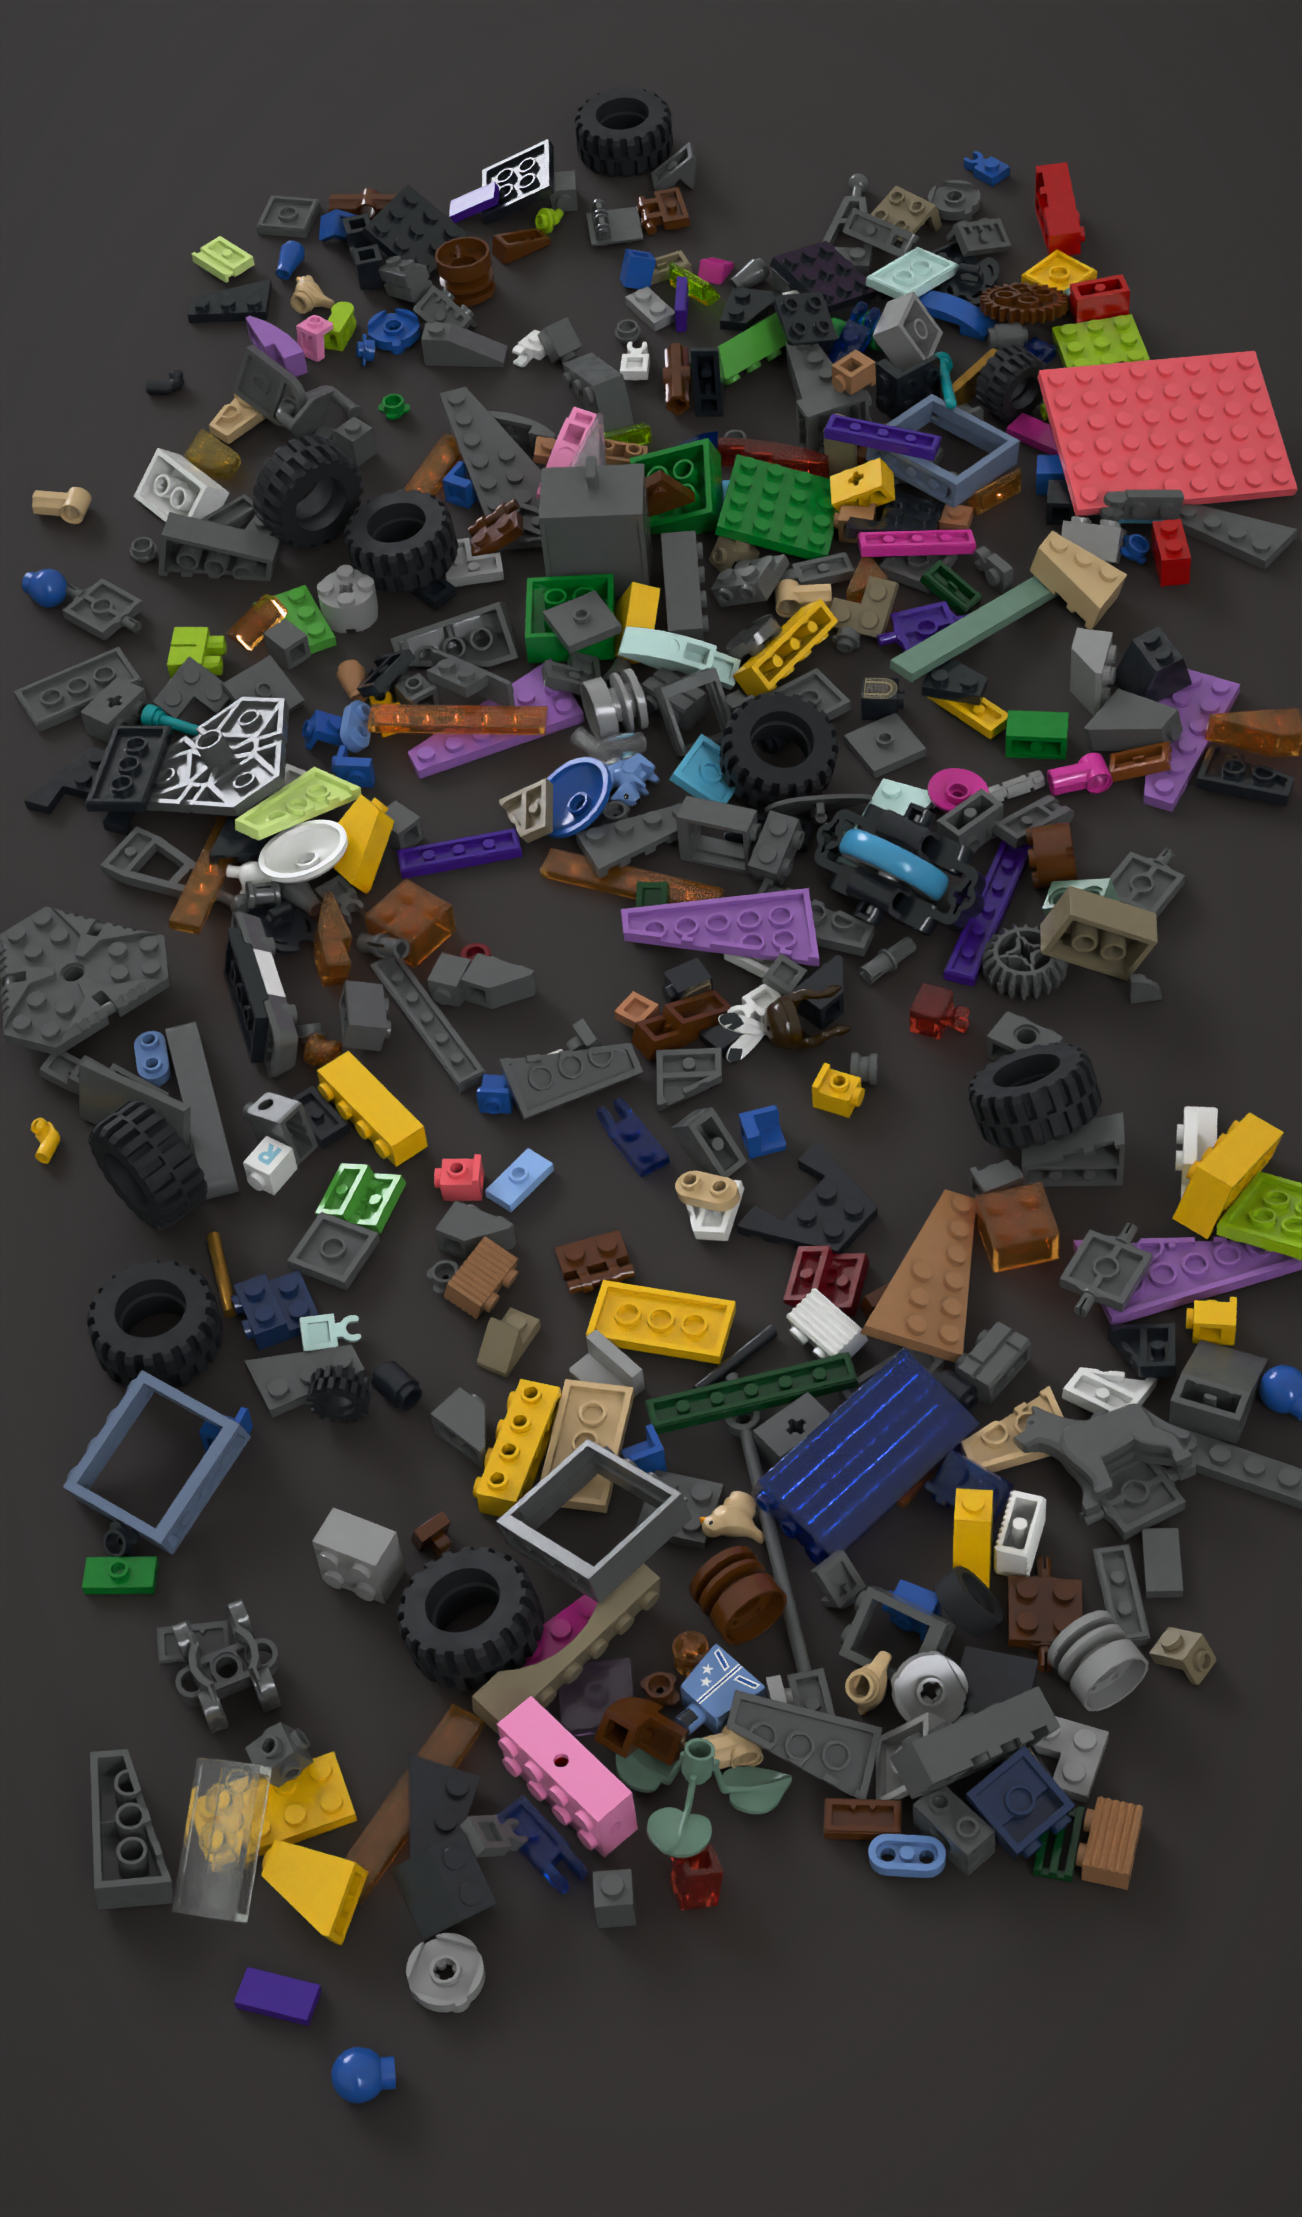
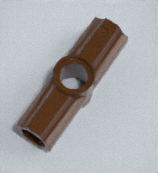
(366, 202)
(677, 378)

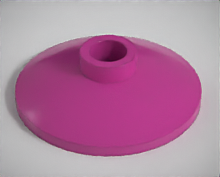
(953, 786)

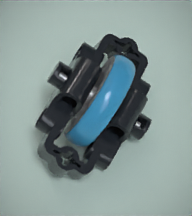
(898, 867)

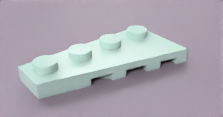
(897, 798)

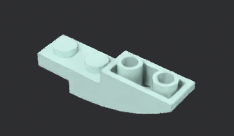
(676, 653)

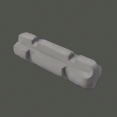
(1017, 786)

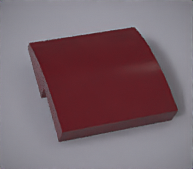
(834, 1275)

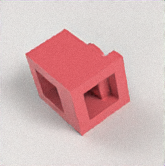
(460, 1179)

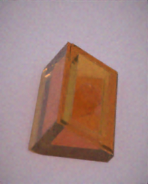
(995, 492)
(259, 618)

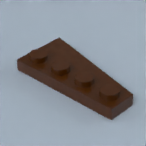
(666, 493)

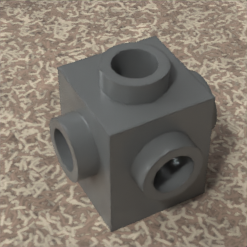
(283, 1751)

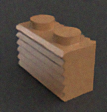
(481, 1277)
(1111, 1842)

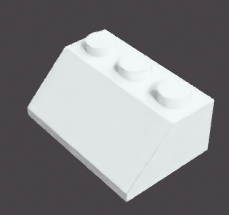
(178, 488)

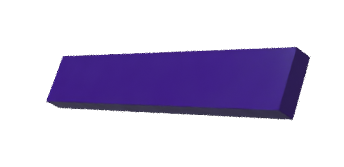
(1000, 888)

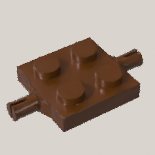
(1041, 1609)

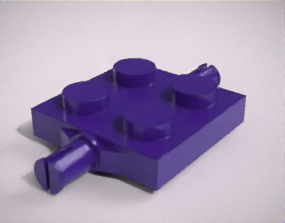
(917, 624)

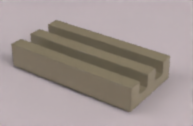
(661, 268)

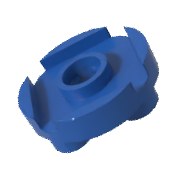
(394, 330)

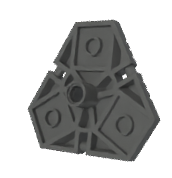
(229, 763)
(62, 973)

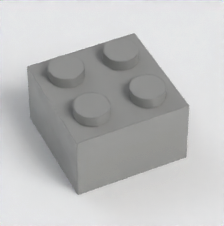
(907, 332)
(358, 1556)

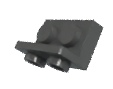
(980, 236)
(439, 307)

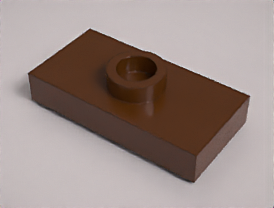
(861, 1818)

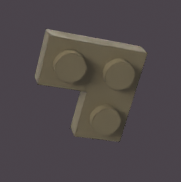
(873, 612)

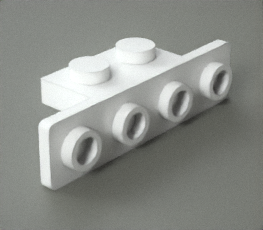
(1195, 1135)

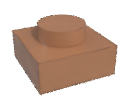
(956, 518)
(635, 1009)

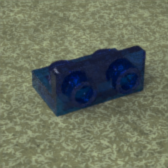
(965, 1473)

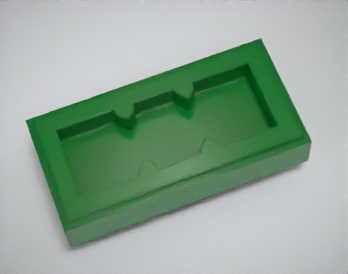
(120, 1575)

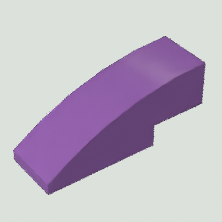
(277, 345)

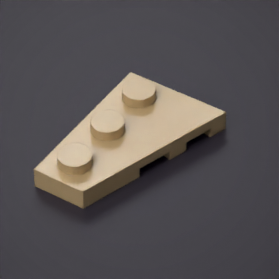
(234, 420)
(994, 1443)

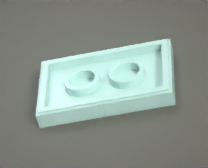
(912, 272)

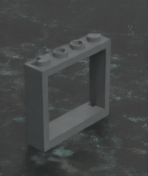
(559, 1486)

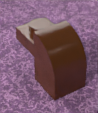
(639, 1724)

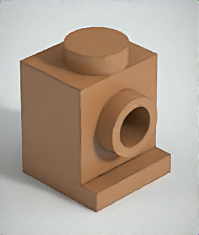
(853, 373)
(841, 519)

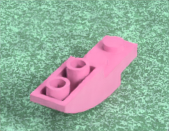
(569, 439)

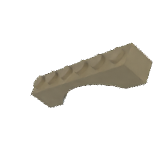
(542, 1680)

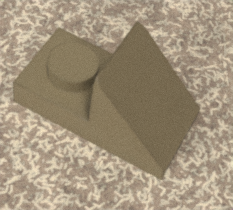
(507, 1341)

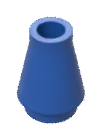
(289, 259)

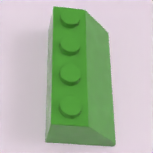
(750, 347)

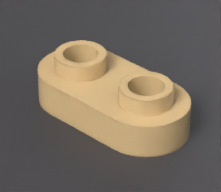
(703, 1191)

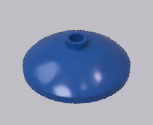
(579, 795)

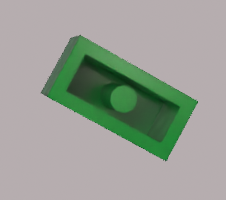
(1037, 734)

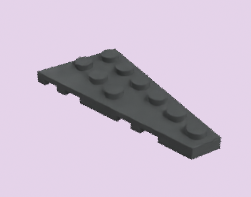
(490, 454)

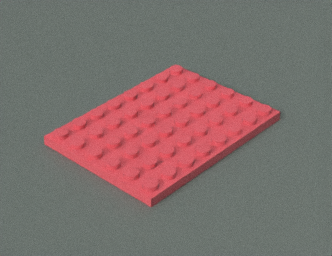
(1167, 427)

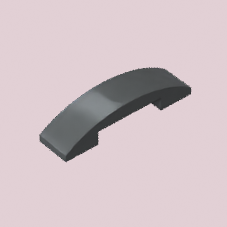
(522, 429)

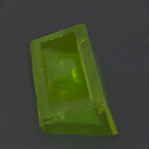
(698, 288)
(637, 433)

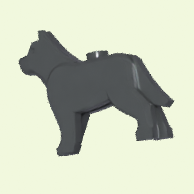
(1105, 1443)

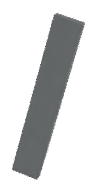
(428, 1022)

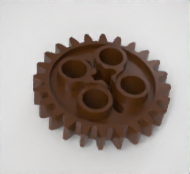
(1023, 303)

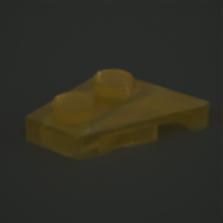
(212, 456)

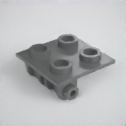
(613, 225)

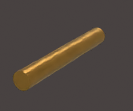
(221, 1273)

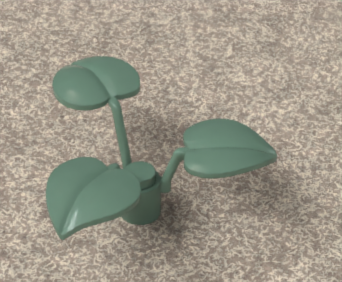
(687, 1834)

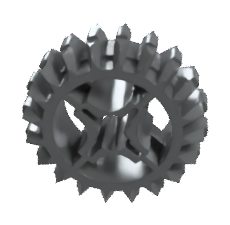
(1017, 966)

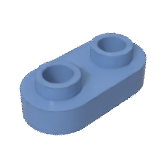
(354, 726)
(152, 1058)
(907, 1854)

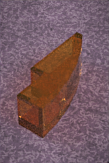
(331, 943)

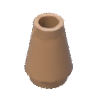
(350, 675)

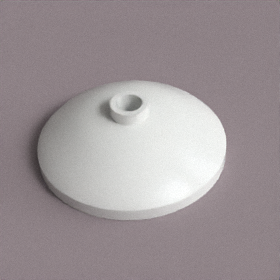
(303, 851)

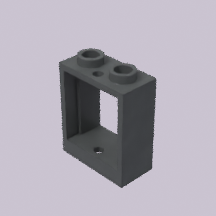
(823, 403)
(703, 677)
(714, 851)
(935, 1639)

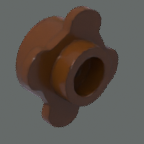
(662, 1681)

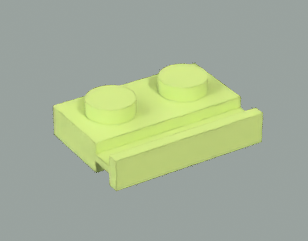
(223, 259)

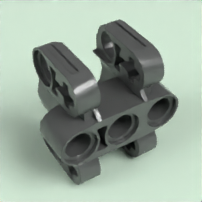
(242, 1655)

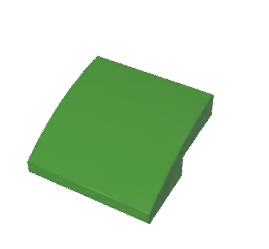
(362, 1196)

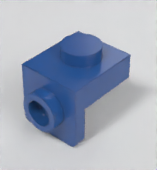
(322, 727)
(353, 769)

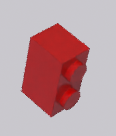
(1099, 298)
(1170, 552)

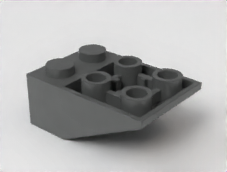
(1216, 1391)

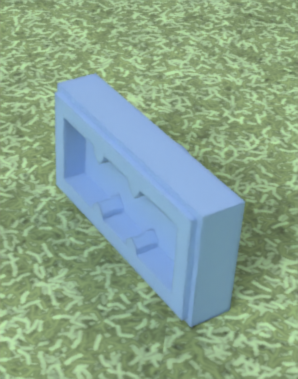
(519, 1180)

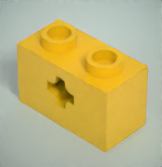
(863, 485)

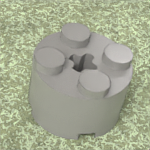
(348, 600)

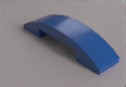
(958, 312)

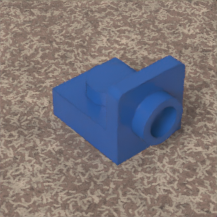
(494, 1095)

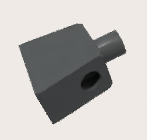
(283, 1121)

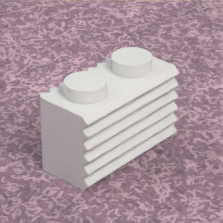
(824, 1327)
(1019, 1534)

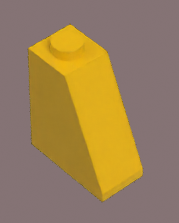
(636, 609)
(368, 834)
(973, 1532)
(316, 1885)

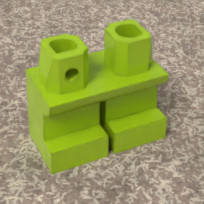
(199, 646)

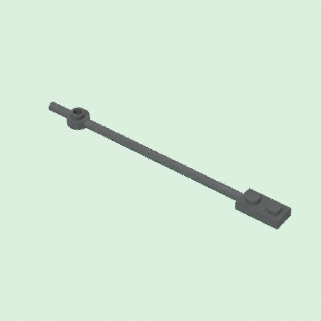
(807, 1685)

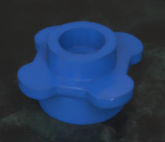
(365, 350)
(1135, 548)

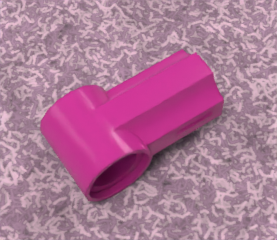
(1088, 774)

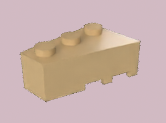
(1078, 577)

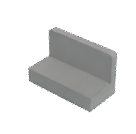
(607, 1365)

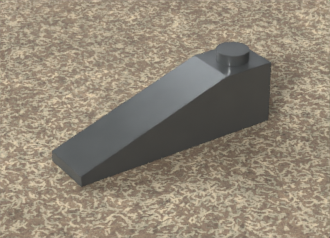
(478, 637)

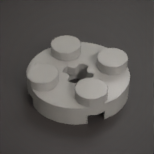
(931, 1668)
(455, 1992)

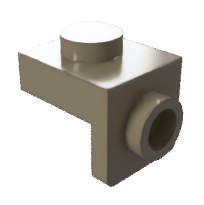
(729, 551)
(1184, 1651)

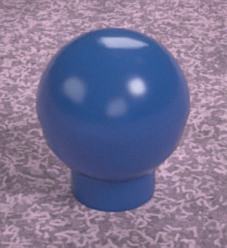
(45, 587)
(1282, 1390)
(362, 2074)

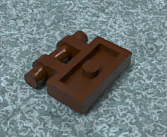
(670, 209)
(496, 529)
(591, 1256)

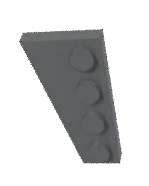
(1236, 534)
(626, 838)
(833, 929)
(556, 1079)
(813, 1741)

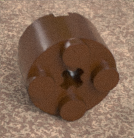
(1051, 854)

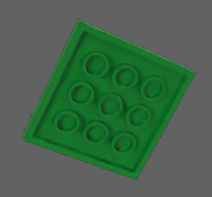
(778, 509)

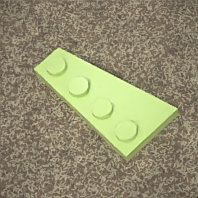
(297, 802)

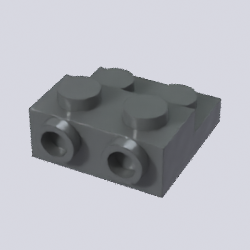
(749, 580)

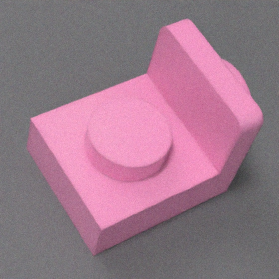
(311, 336)

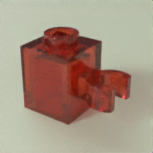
(935, 1010)
(697, 1879)

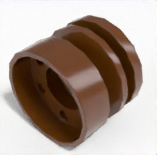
(466, 270)
(737, 1595)

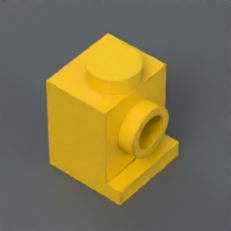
(837, 1091)
(1213, 1321)

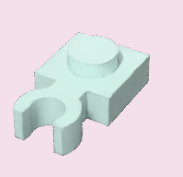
(322, 1331)

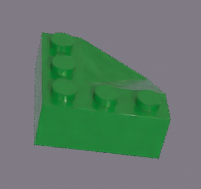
(697, 468)
(552, 591)

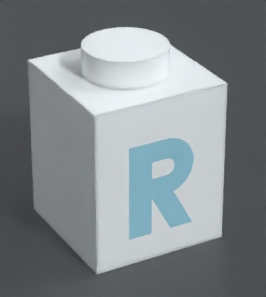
(270, 1165)

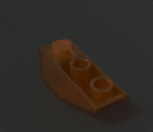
(1262, 732)

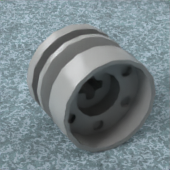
(620, 703)
(1097, 1660)

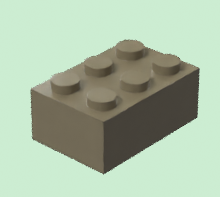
(1098, 933)

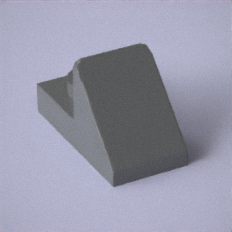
(678, 166)

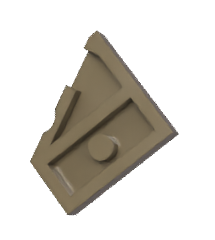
(531, 810)

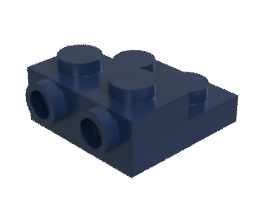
(273, 1307)
(1021, 1804)

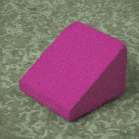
(714, 270)

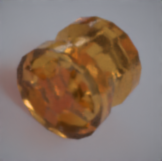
(321, 1051)
(691, 1644)

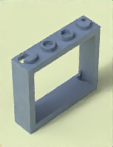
(936, 480)
(196, 1490)

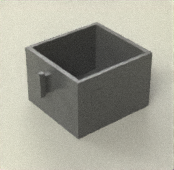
(596, 522)

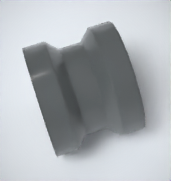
(865, 1067)

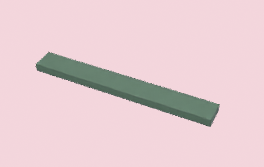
(971, 629)

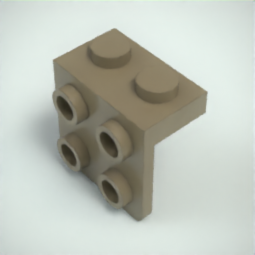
(908, 212)

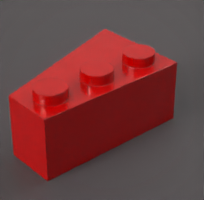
(1057, 209)

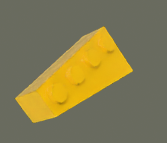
(1226, 1172)

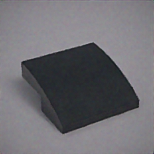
(994, 1677)

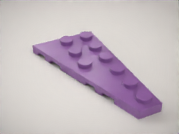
(1195, 704)
(451, 750)
(735, 925)
(1196, 1270)

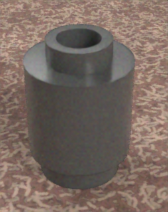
(1007, 334)

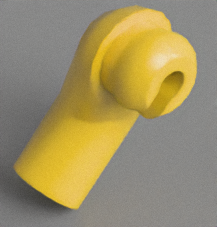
(48, 1138)

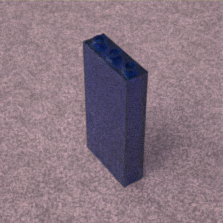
(864, 1458)

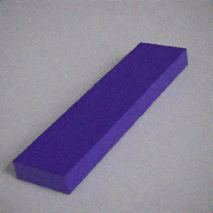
(882, 437)
(459, 853)

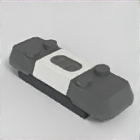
(259, 996)

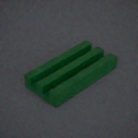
(948, 590)
(1053, 1872)

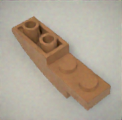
(615, 451)

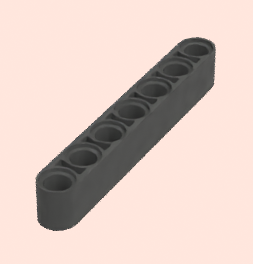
(206, 1123)

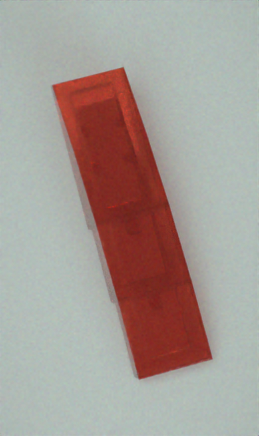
(775, 453)

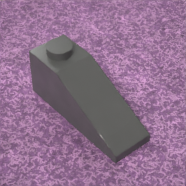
(455, 346)

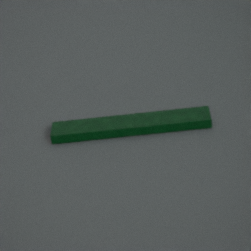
(751, 1393)

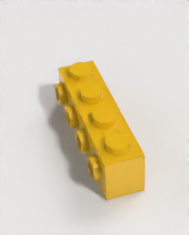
(792, 645)
(371, 1109)
(518, 1448)

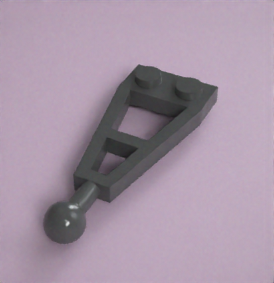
(858, 256)
(138, 849)

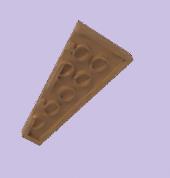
(929, 1291)

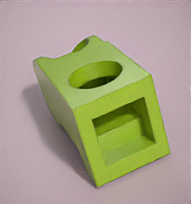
(343, 326)

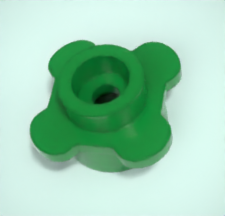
(393, 406)

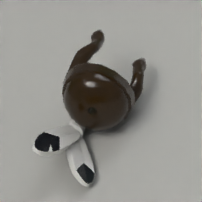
(779, 1024)

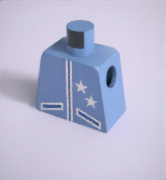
(711, 1689)

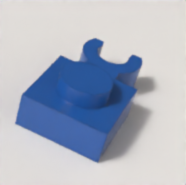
(987, 170)

